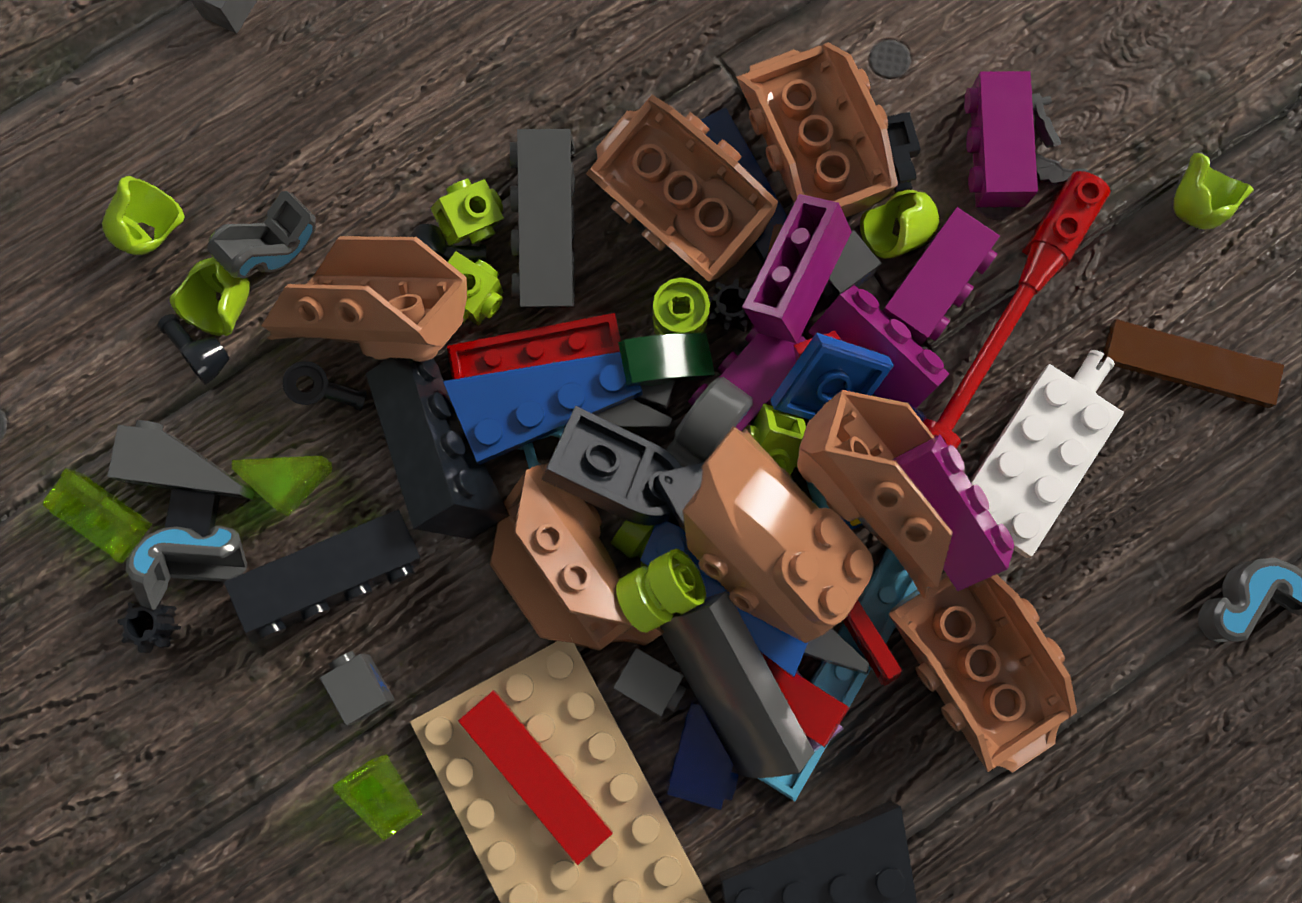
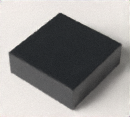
(192, 510)

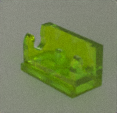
(96, 514)

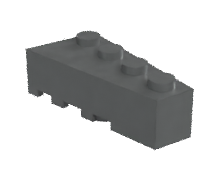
(545, 218)

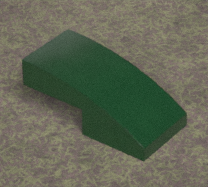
(666, 358)

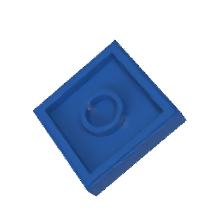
(826, 370)

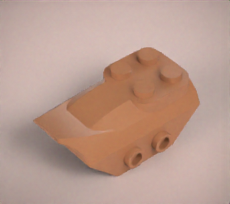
(822, 126)
(682, 187)
(377, 293)
(850, 462)
(772, 543)
(559, 567)
(989, 667)

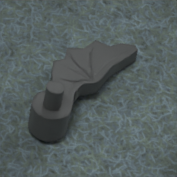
(1043, 123)
(1052, 171)

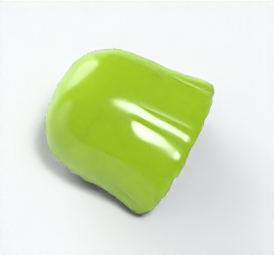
(1207, 196)
(137, 203)
(917, 222)
(197, 301)

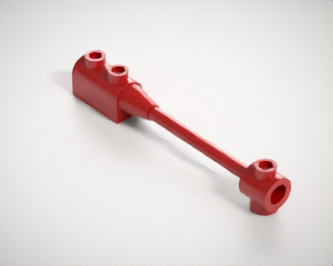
(1048, 253)

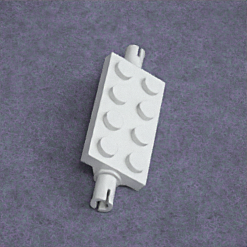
(1047, 450)

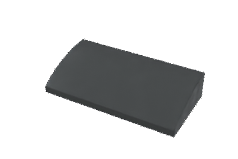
(737, 689)

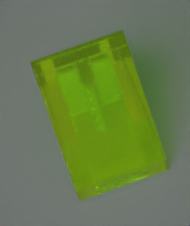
(284, 480)
(379, 796)

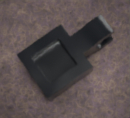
(904, 147)

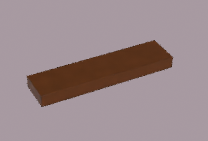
(1193, 363)

